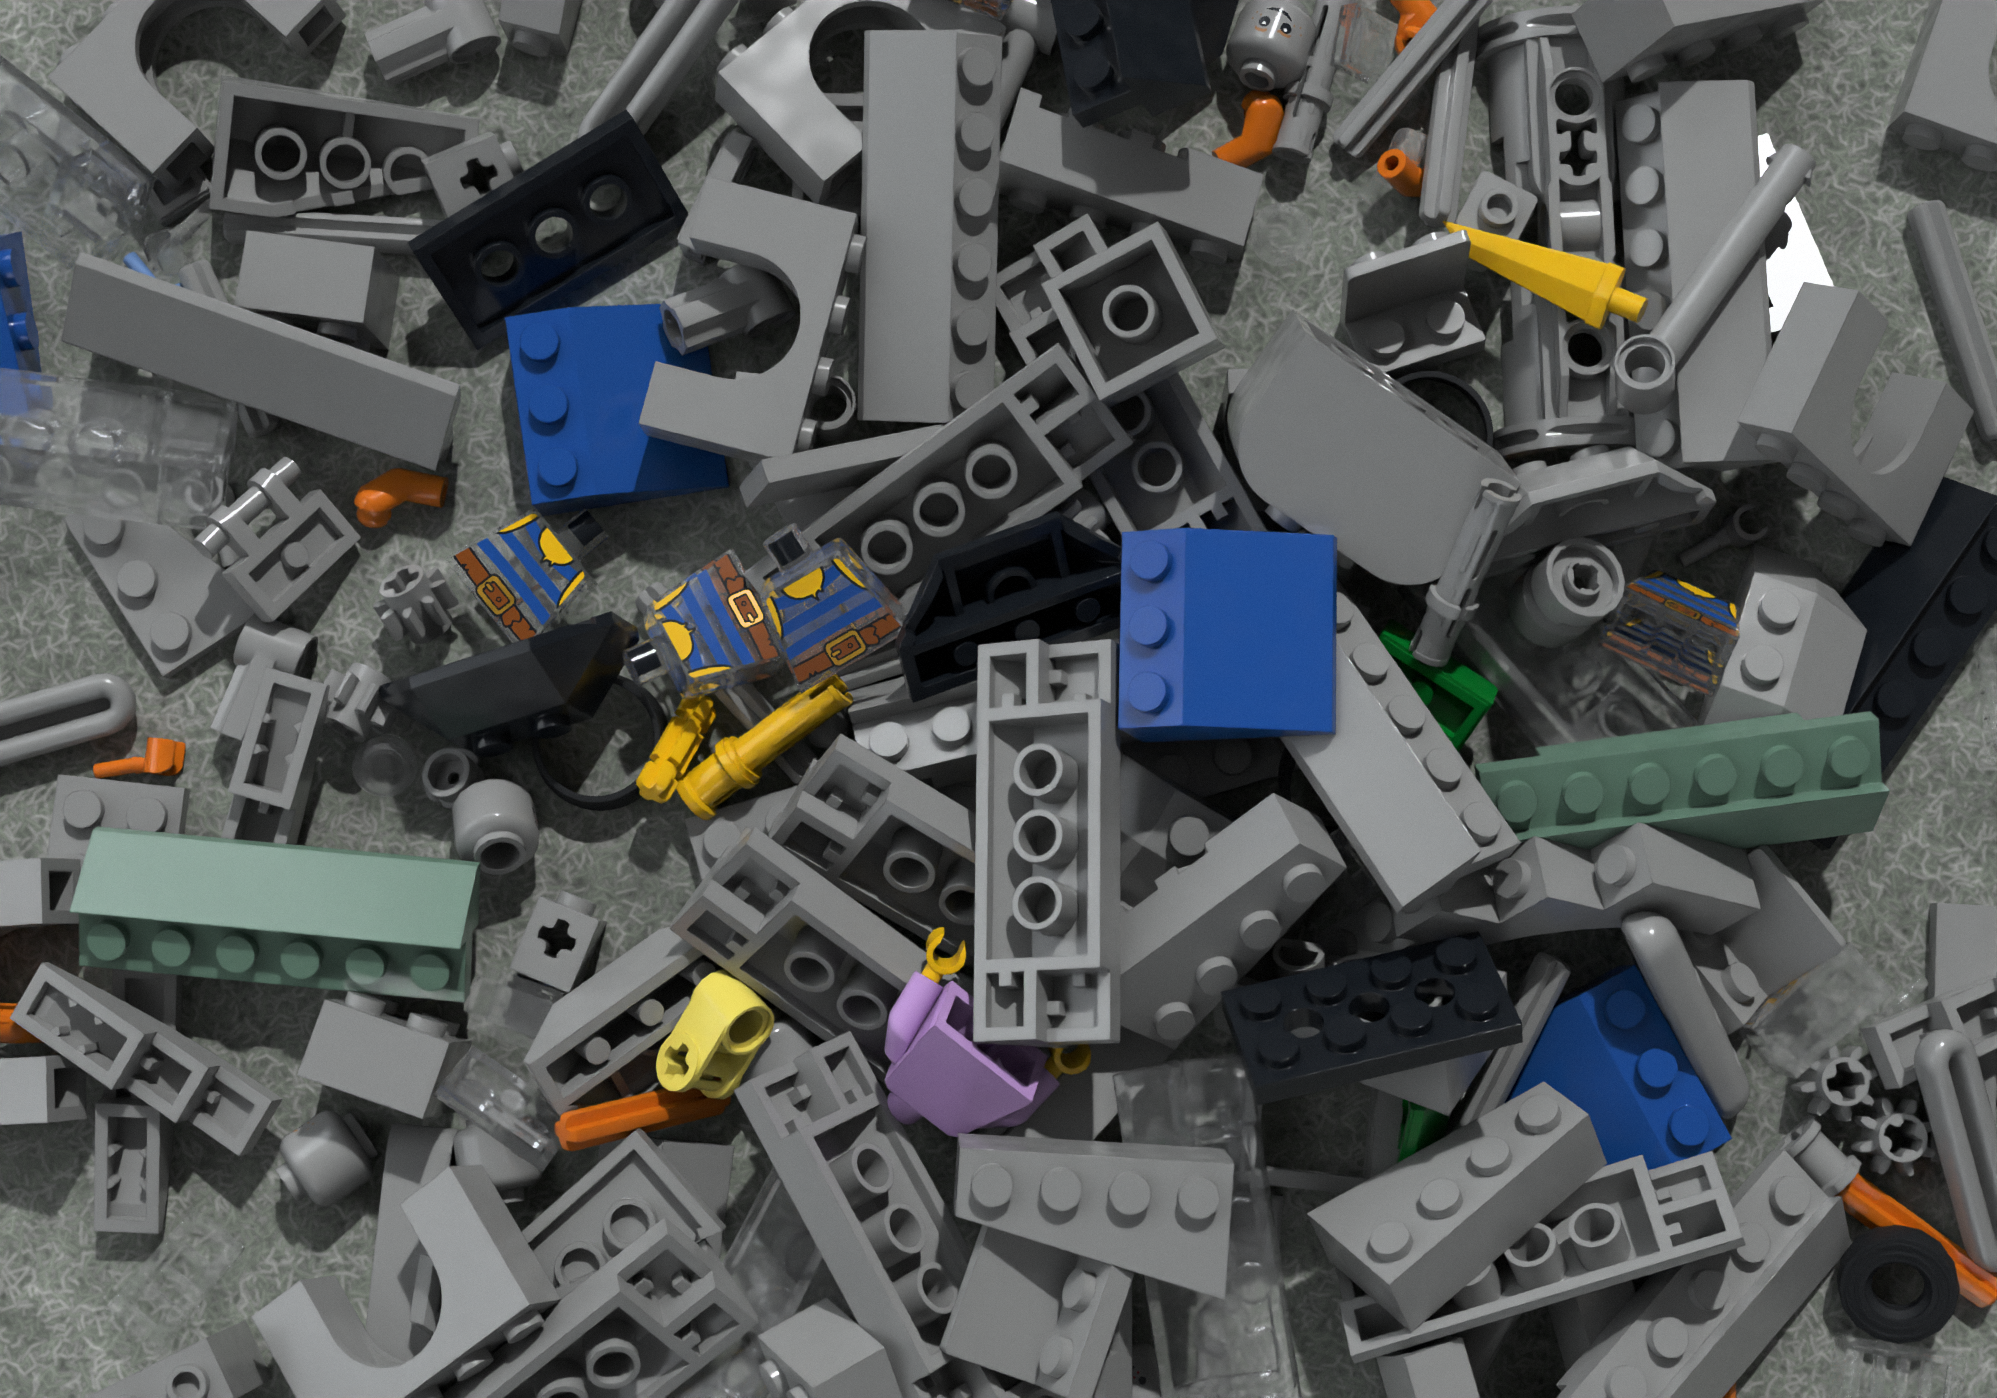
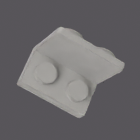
(1411, 305)
(1765, 948)
(1036, 1313)

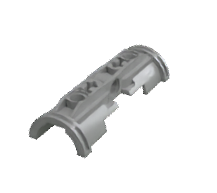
(1545, 393)

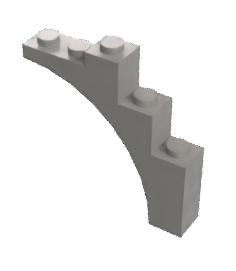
(1567, 888)

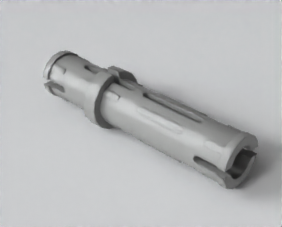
(1310, 95)
(1455, 594)

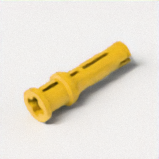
(741, 759)

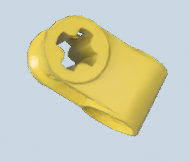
(719, 1032)

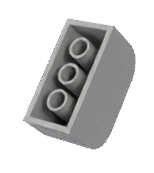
(1356, 455)

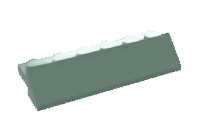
(1716, 782)
(277, 913)

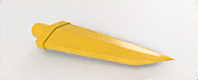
(1566, 280)

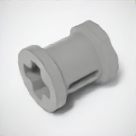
(1819, 1156)

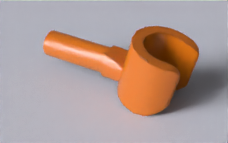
(161, 758)

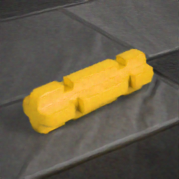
(676, 748)

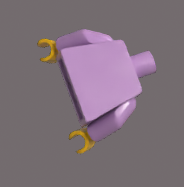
(947, 1075)

